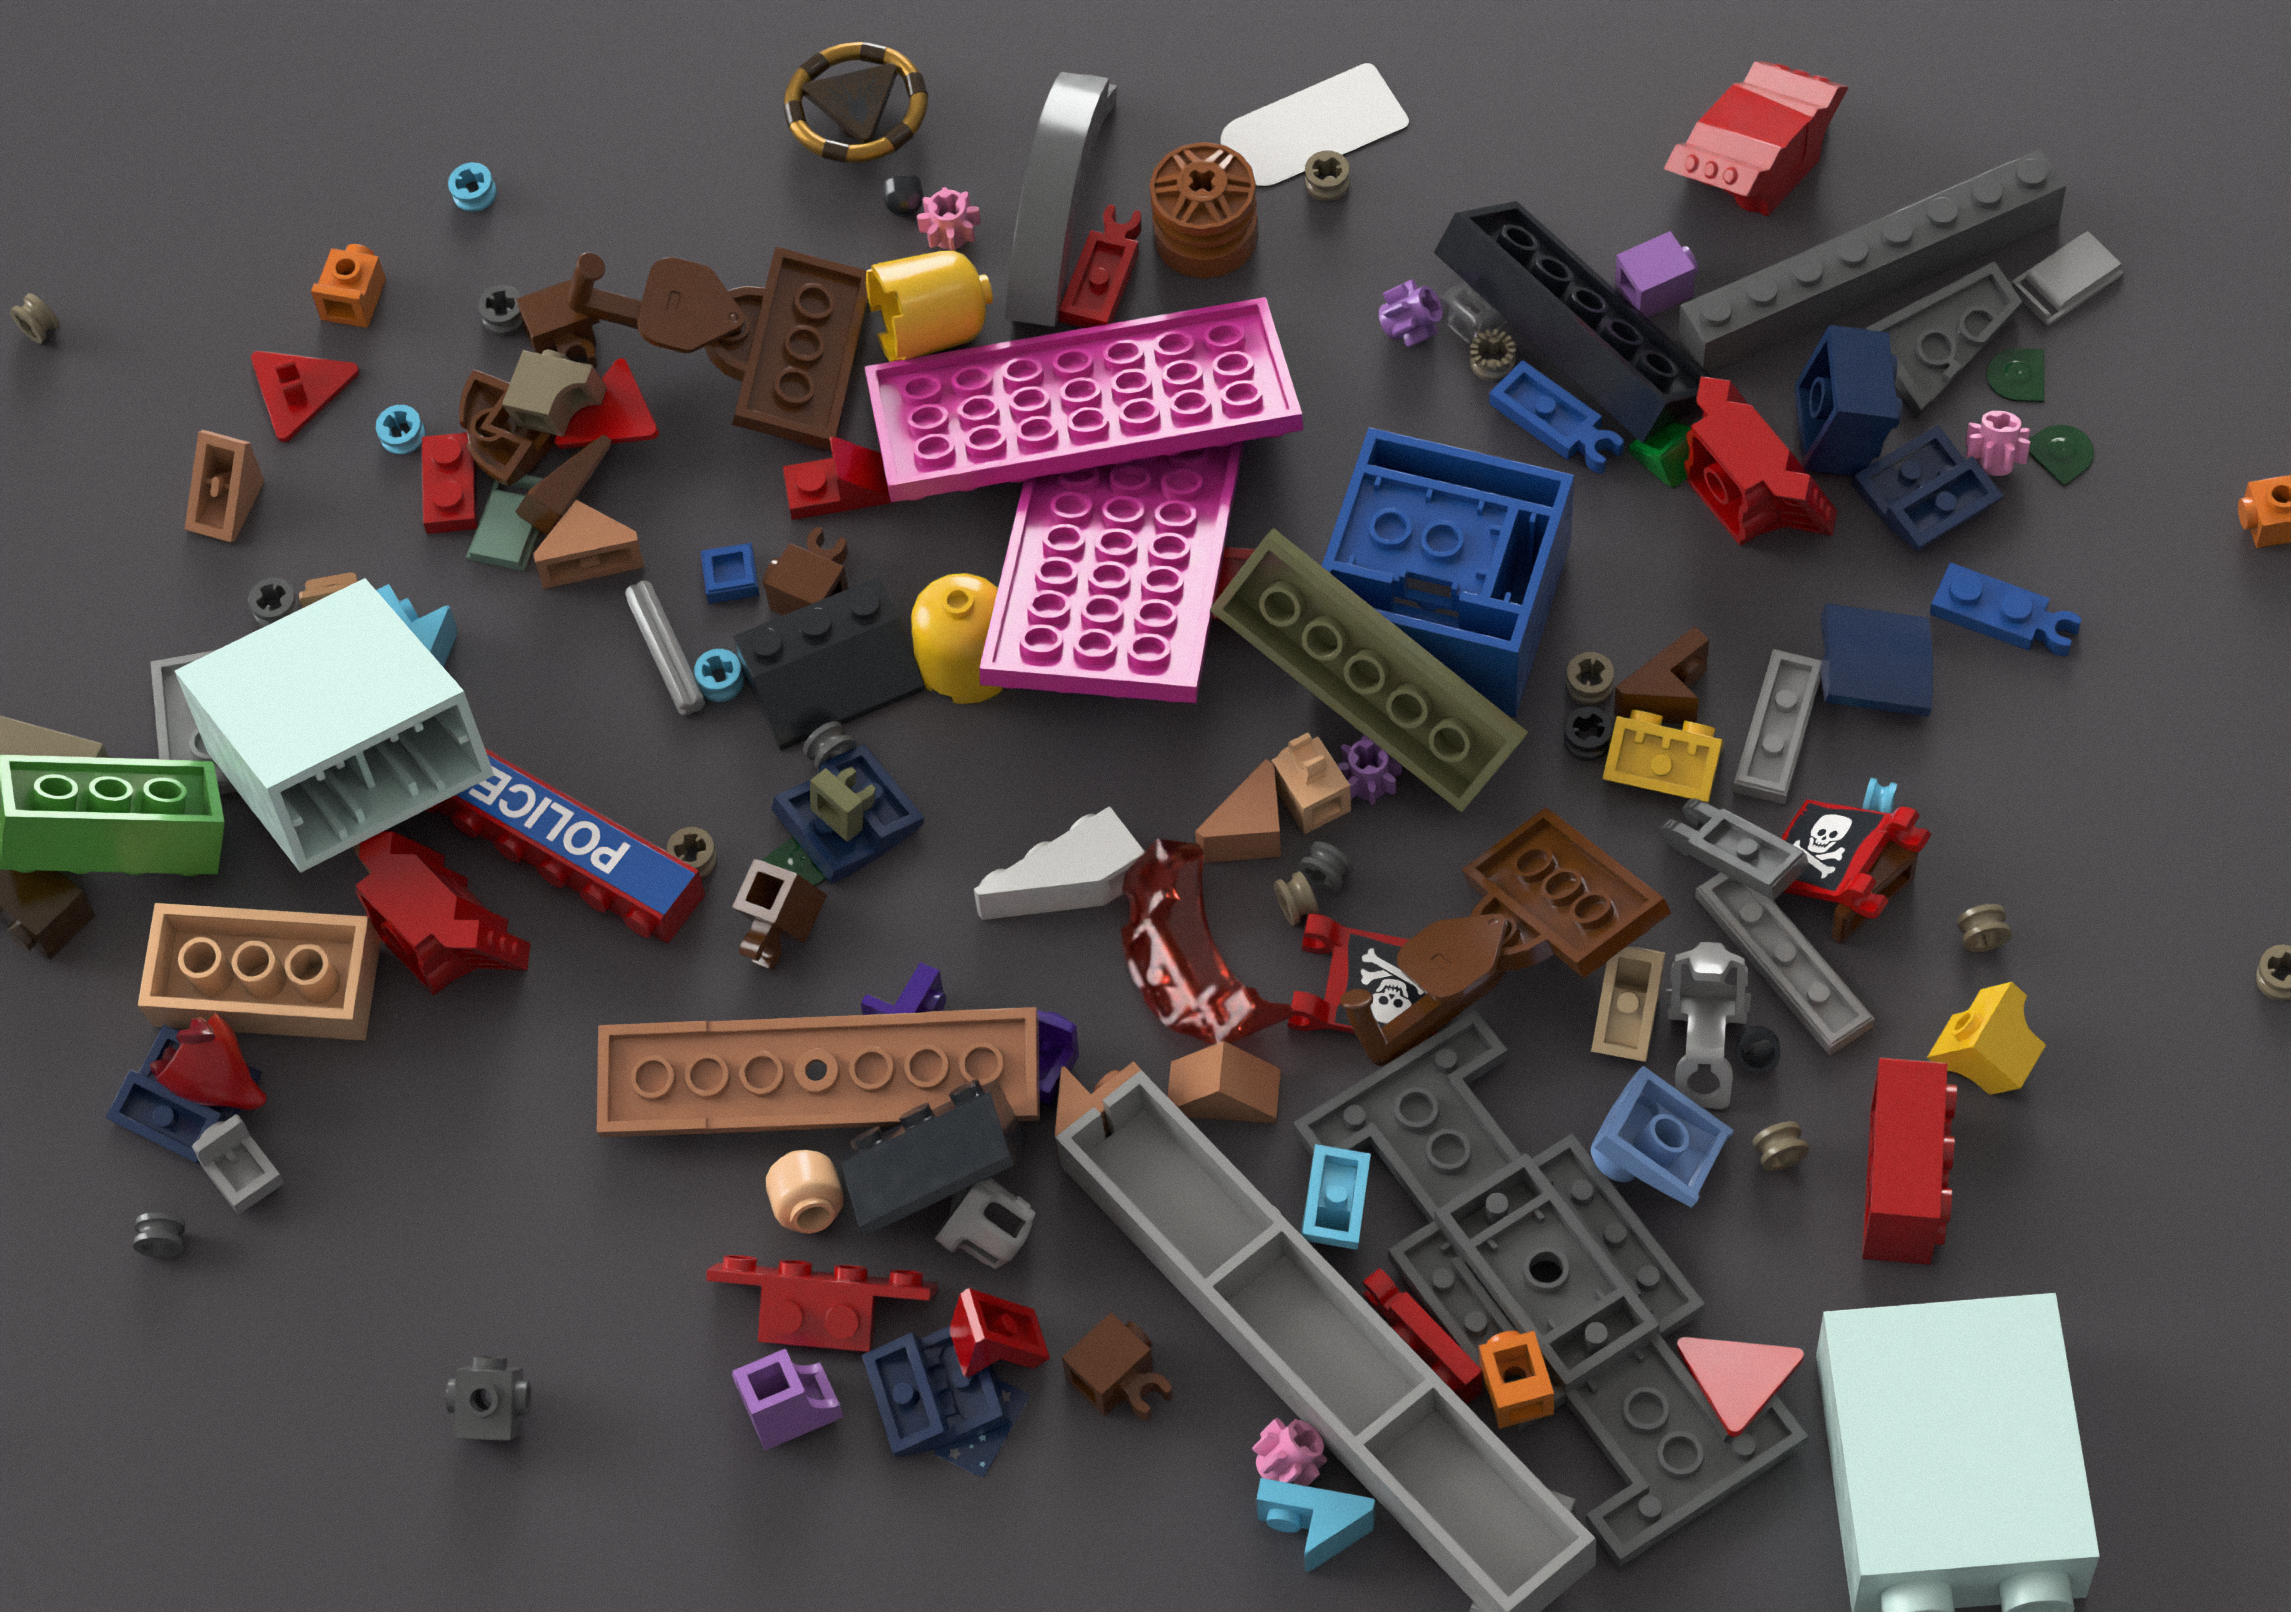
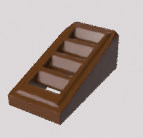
(553, 495)
(1892, 872)

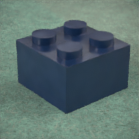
(1847, 400)

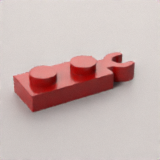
(1102, 272)
(1424, 1336)

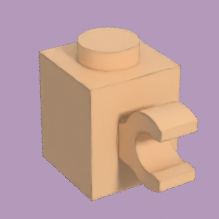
(1311, 783)

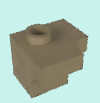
(550, 391)

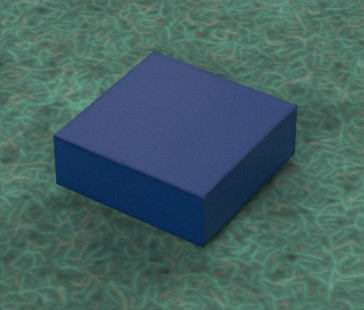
(730, 573)

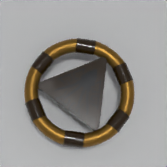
(855, 101)

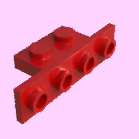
(818, 1306)

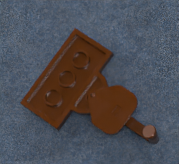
(792, 342)
(1542, 898)

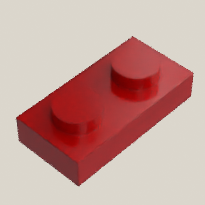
(448, 484)

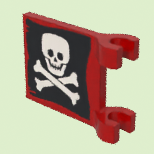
(1843, 848)
(1357, 962)

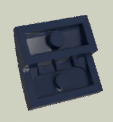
(1926, 488)
(1877, 660)
(884, 824)
(159, 1114)
(927, 1397)

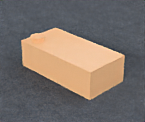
(260, 970)

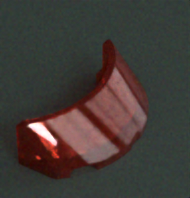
(1175, 953)

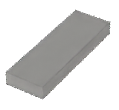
(1778, 727)

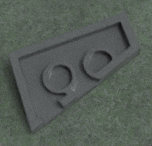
(1946, 332)

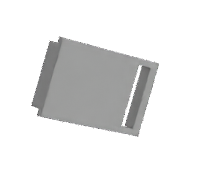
(2069, 277)

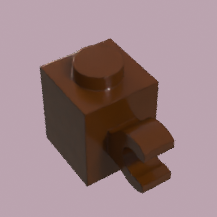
(555, 326)
(805, 575)
(777, 905)
(1114, 1366)

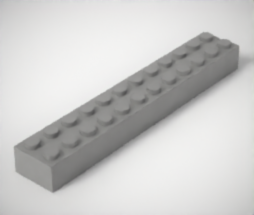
(1326, 1352)

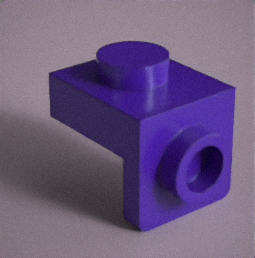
(921, 994)
(1056, 1049)

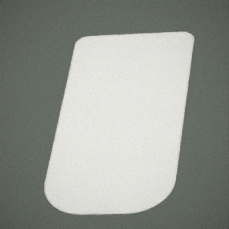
(1327, 116)

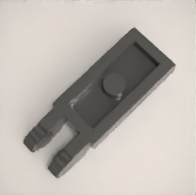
(1736, 848)

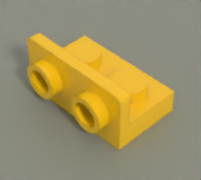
(1663, 757)

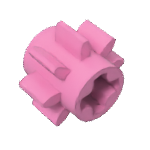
(948, 219)
(1998, 442)
(1290, 1452)

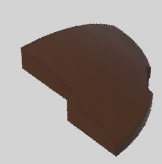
(493, 437)

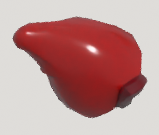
(209, 1067)

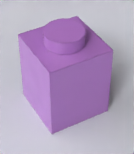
(1656, 274)

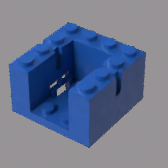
(1462, 523)

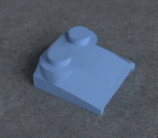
(1659, 1138)

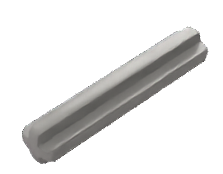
(665, 648)

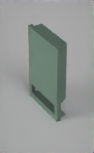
(501, 534)

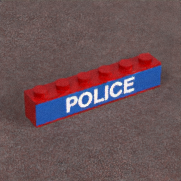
(578, 849)

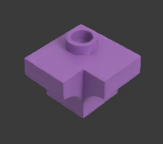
(785, 1398)

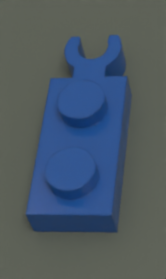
(1554, 416)
(2001, 610)

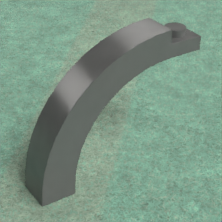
(1052, 195)

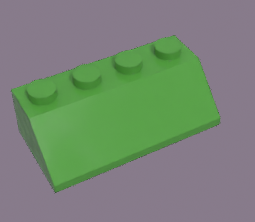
(109, 815)

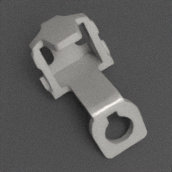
(1707, 1008)
(971, 1231)

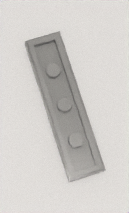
(1786, 962)

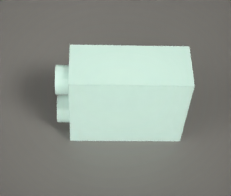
(334, 724)
(1956, 1456)

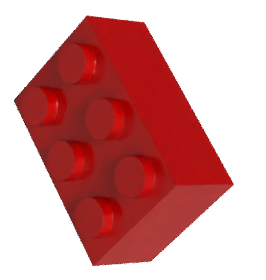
(1909, 1161)

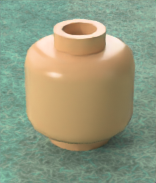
(804, 1191)

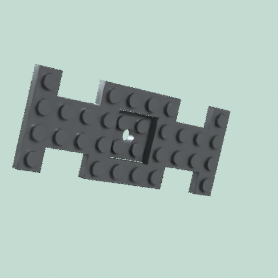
(1594, 1325)

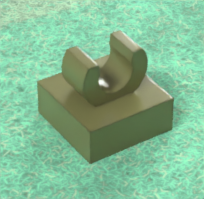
(838, 804)

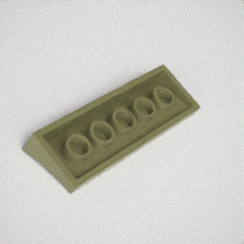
(1368, 670)

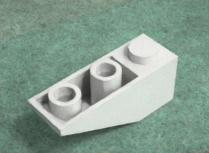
(1066, 874)

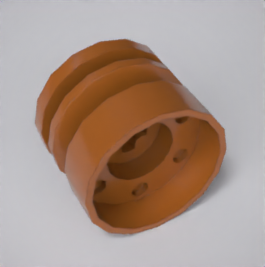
(1204, 210)

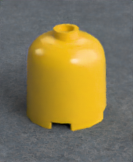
(927, 303)
(951, 634)

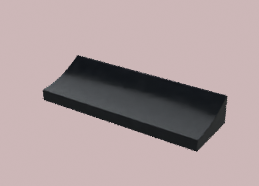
(1573, 316)

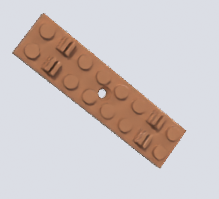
(756, 1077)

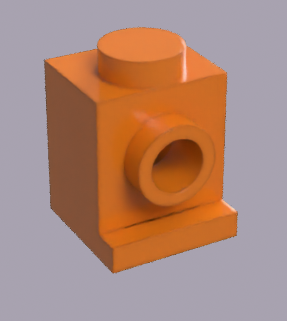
(349, 286)
(2267, 511)
(1522, 1399)

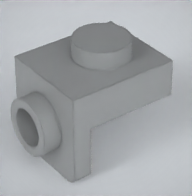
(236, 1164)

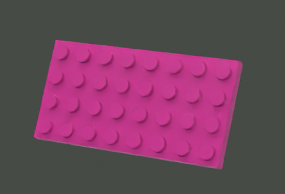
(1081, 399)
(1114, 578)

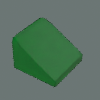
(1664, 454)

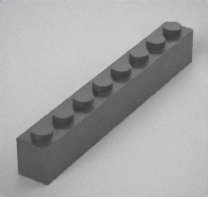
(1871, 262)

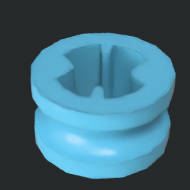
(472, 173)
(393, 417)
(731, 666)
(1880, 797)

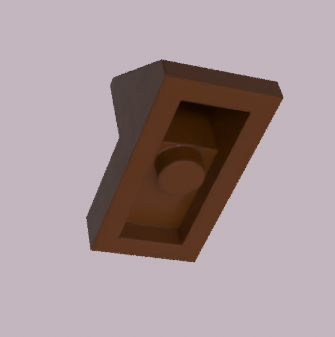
(1664, 681)

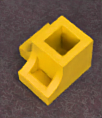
(1990, 1041)

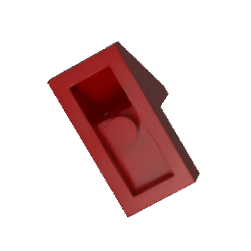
(837, 484)
(995, 1329)

